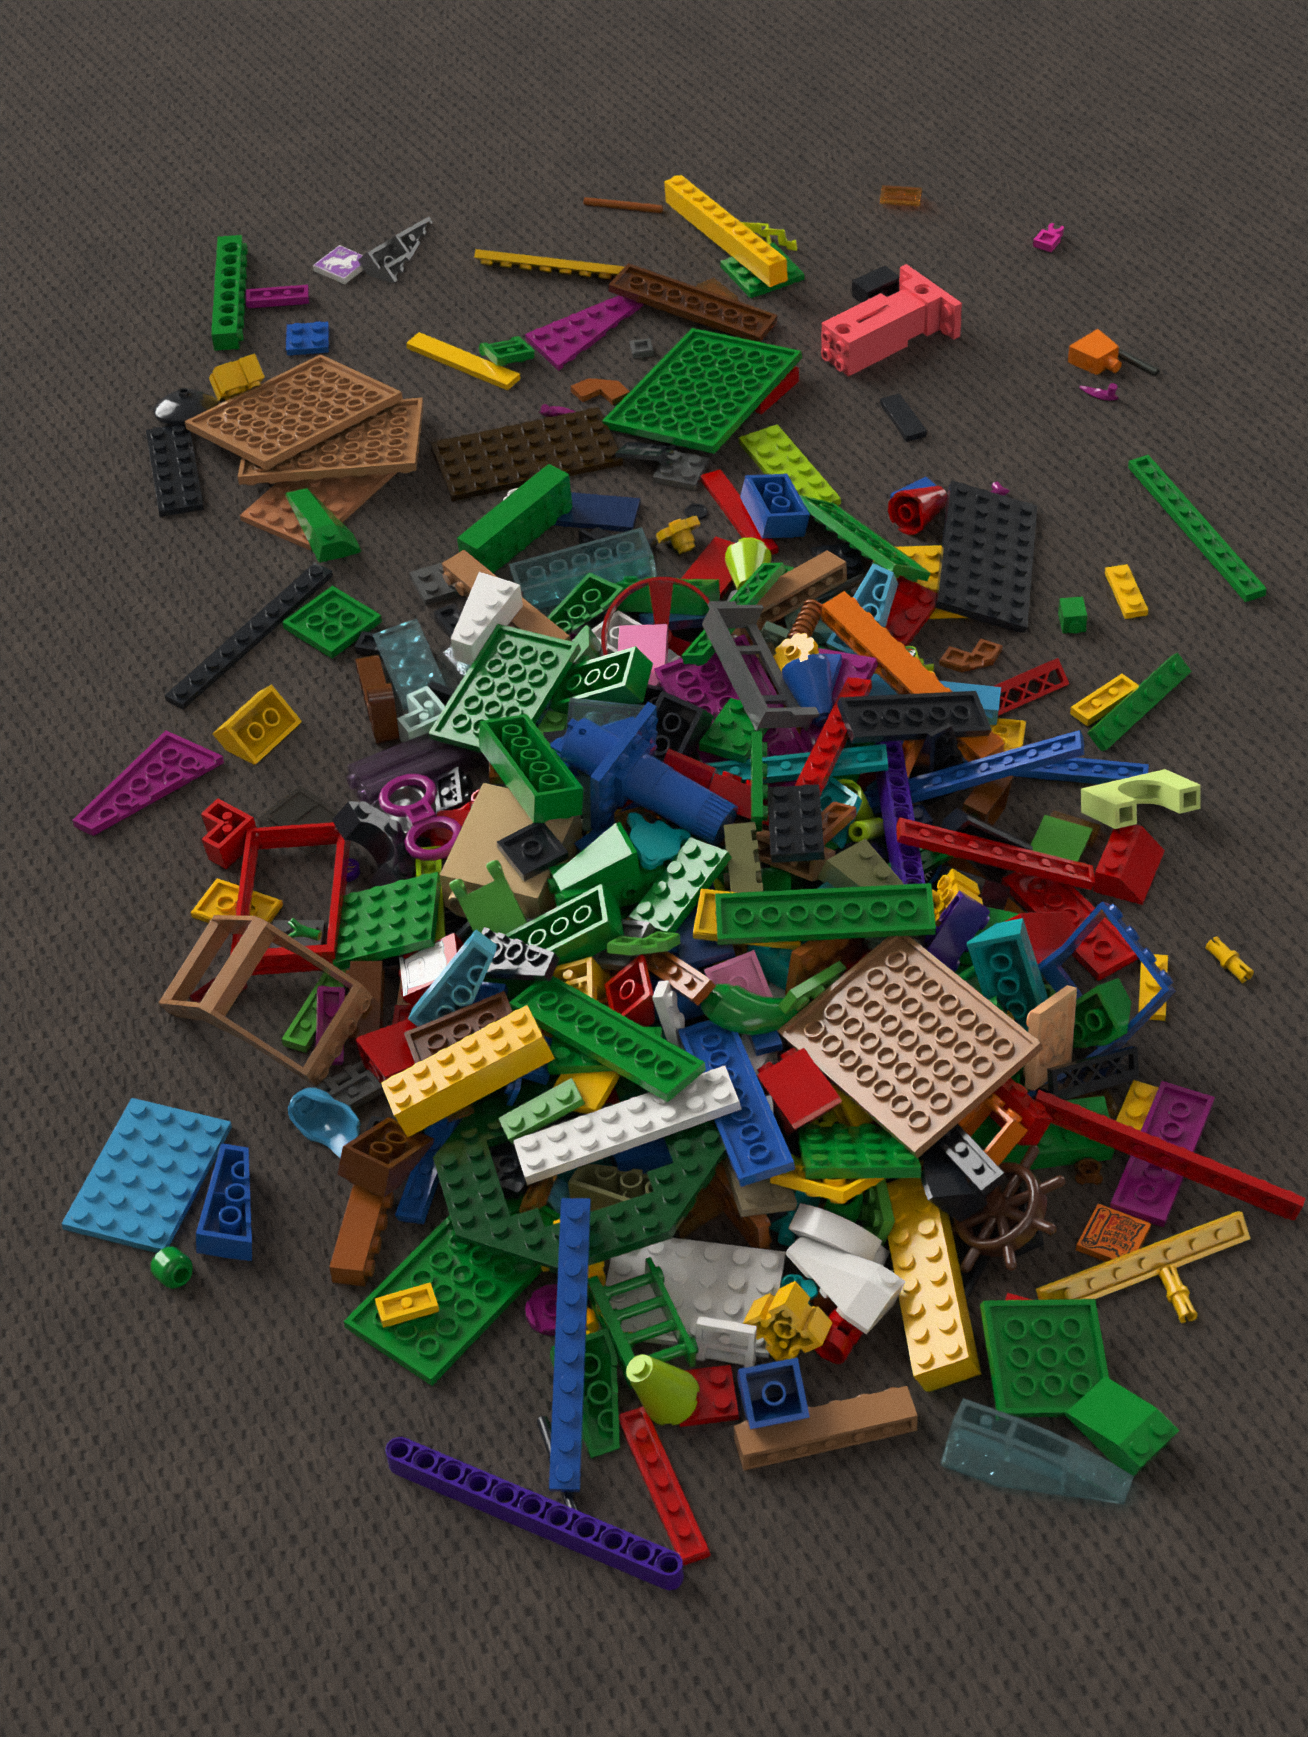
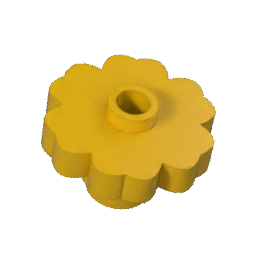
(680, 534)
(797, 647)

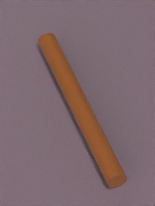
(623, 205)

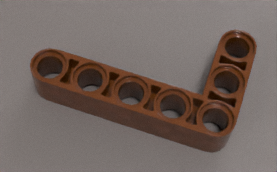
(378, 699)

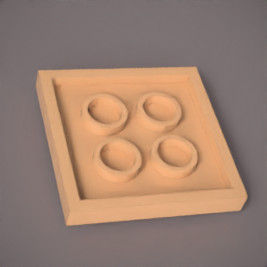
(1054, 1027)

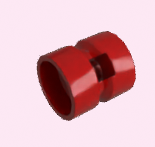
(839, 1340)

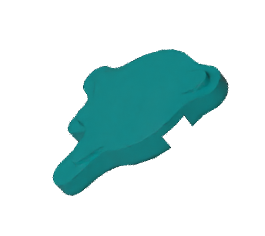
(655, 841)

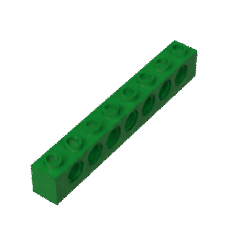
(229, 292)

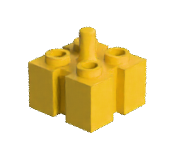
(236, 377)
(947, 889)
(788, 1322)

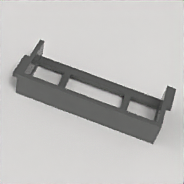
(716, 624)

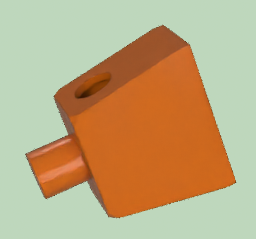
(1095, 353)

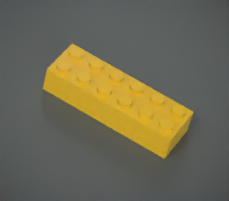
(467, 1071)

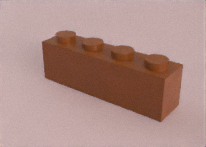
(359, 1237)

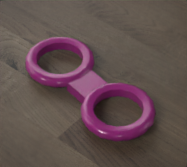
(419, 816)

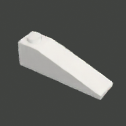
(856, 1285)

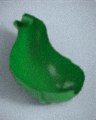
(745, 1011)

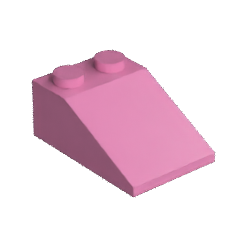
(650, 640)

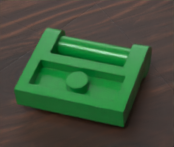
(507, 351)

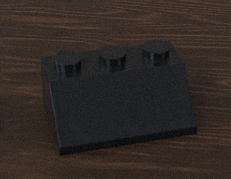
(968, 824)

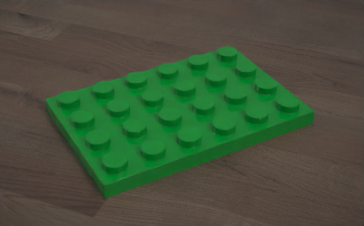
(508, 678)

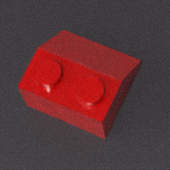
(632, 993)

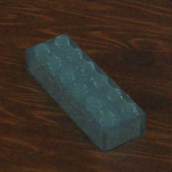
(552, 576)

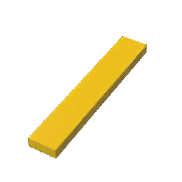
(463, 361)

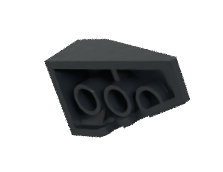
(937, 753)
(948, 1186)

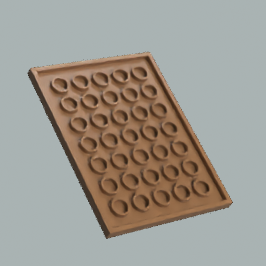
(293, 411)
(374, 446)
(910, 1042)

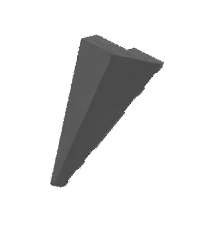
(388, 258)

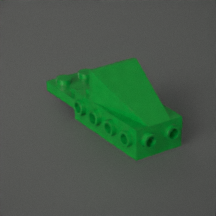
(609, 862)

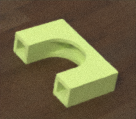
(1117, 800)

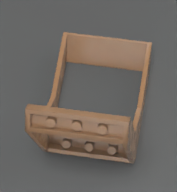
(235, 973)

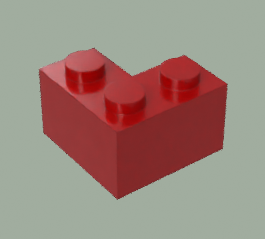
(225, 832)

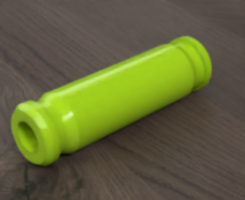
(866, 829)

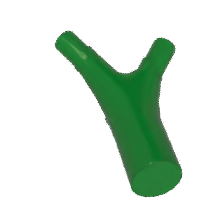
(303, 931)

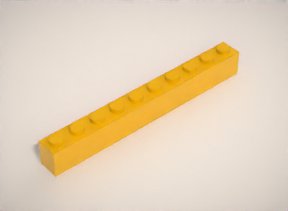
(726, 231)

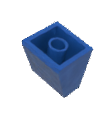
(773, 1393)

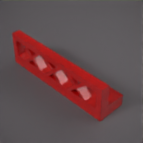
(1032, 674)

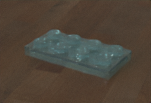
(407, 658)

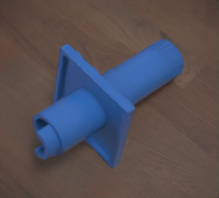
(629, 770)

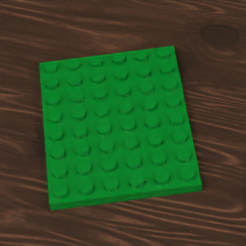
(702, 390)

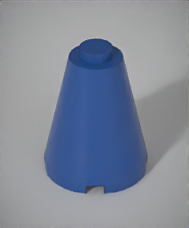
(811, 684)

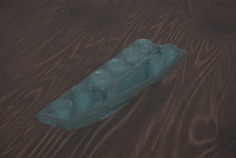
(1028, 1457)

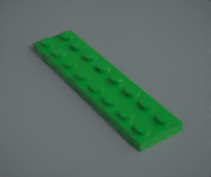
(864, 539)
(825, 914)
(610, 1038)

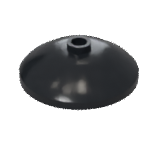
(183, 405)

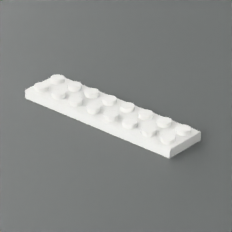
(624, 1126)

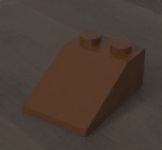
(382, 1157)

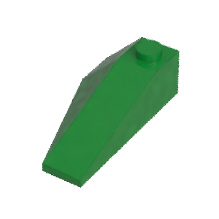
(323, 530)
(585, 602)
(1101, 1015)
(600, 1394)

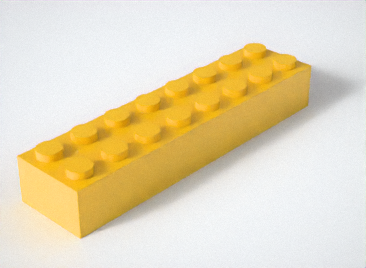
(933, 1294)

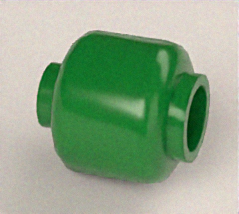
(171, 1267)

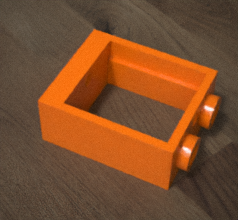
(1008, 1135)

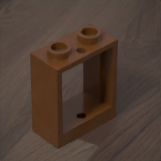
(989, 799)

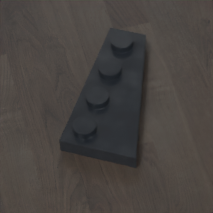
(518, 960)

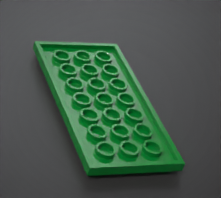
(470, 1294)

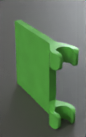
(1061, 838)
(492, 904)

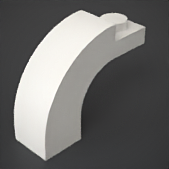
(837, 1233)

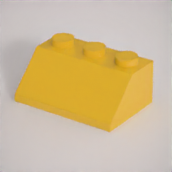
(257, 726)

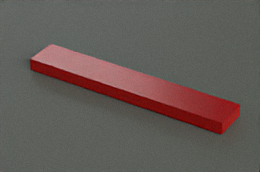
(733, 507)
(663, 1486)

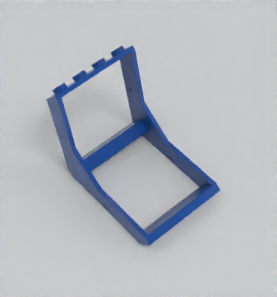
(1057, 977)

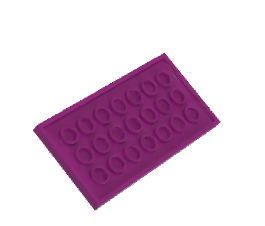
(711, 690)

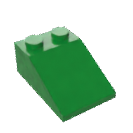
(1122, 1425)

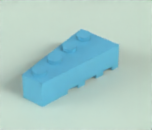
(874, 596)
(457, 982)

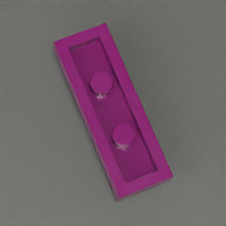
(277, 296)
(328, 1002)

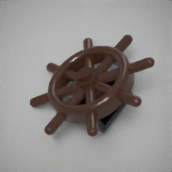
(1015, 1213)

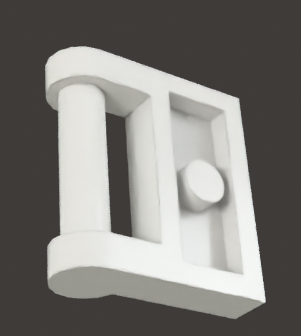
(726, 1341)

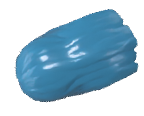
(323, 1118)

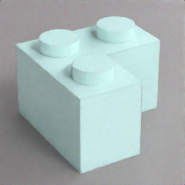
(423, 712)

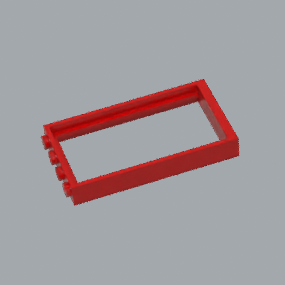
(280, 959)

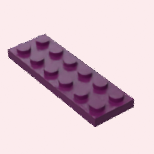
(1175, 1117)

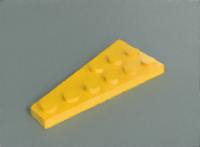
(834, 1189)

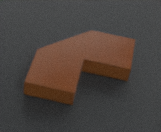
(589, 388)
(983, 655)

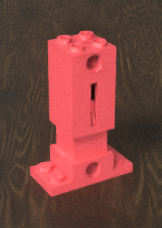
(887, 323)

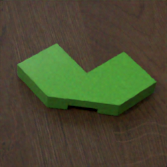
(653, 943)

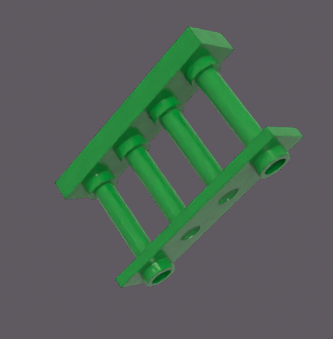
(611, 1318)

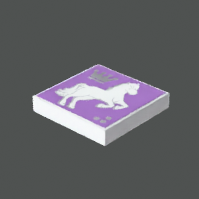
(339, 265)

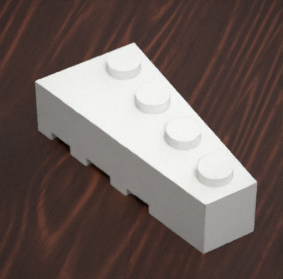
(488, 604)

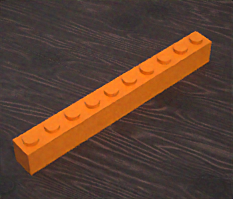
(895, 664)

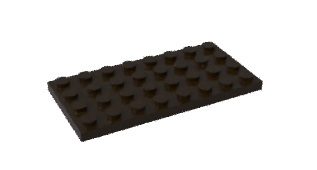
(515, 453)

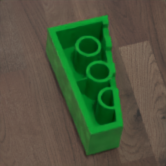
(683, 599)

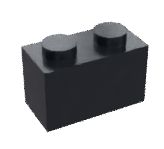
(875, 282)

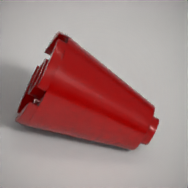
(916, 507)

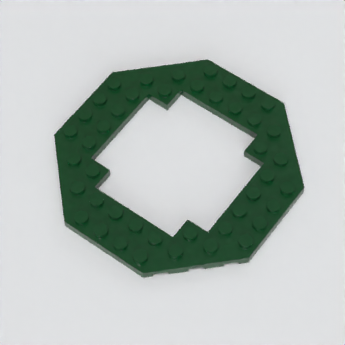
(483, 1216)

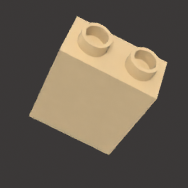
(492, 818)

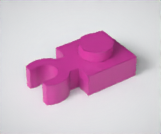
(1048, 239)

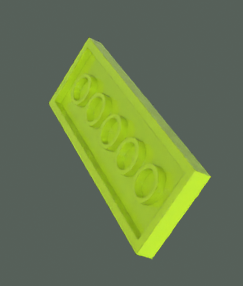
(779, 455)

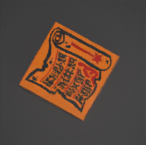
(1112, 1234)

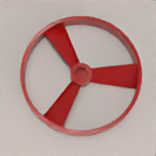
(661, 596)

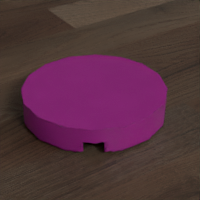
(542, 1309)

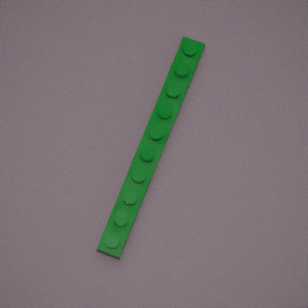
(1197, 528)

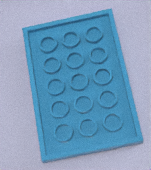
(147, 1176)

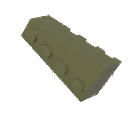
(858, 867)

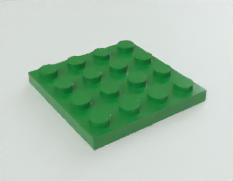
(388, 920)
(854, 1153)
(1042, 1354)

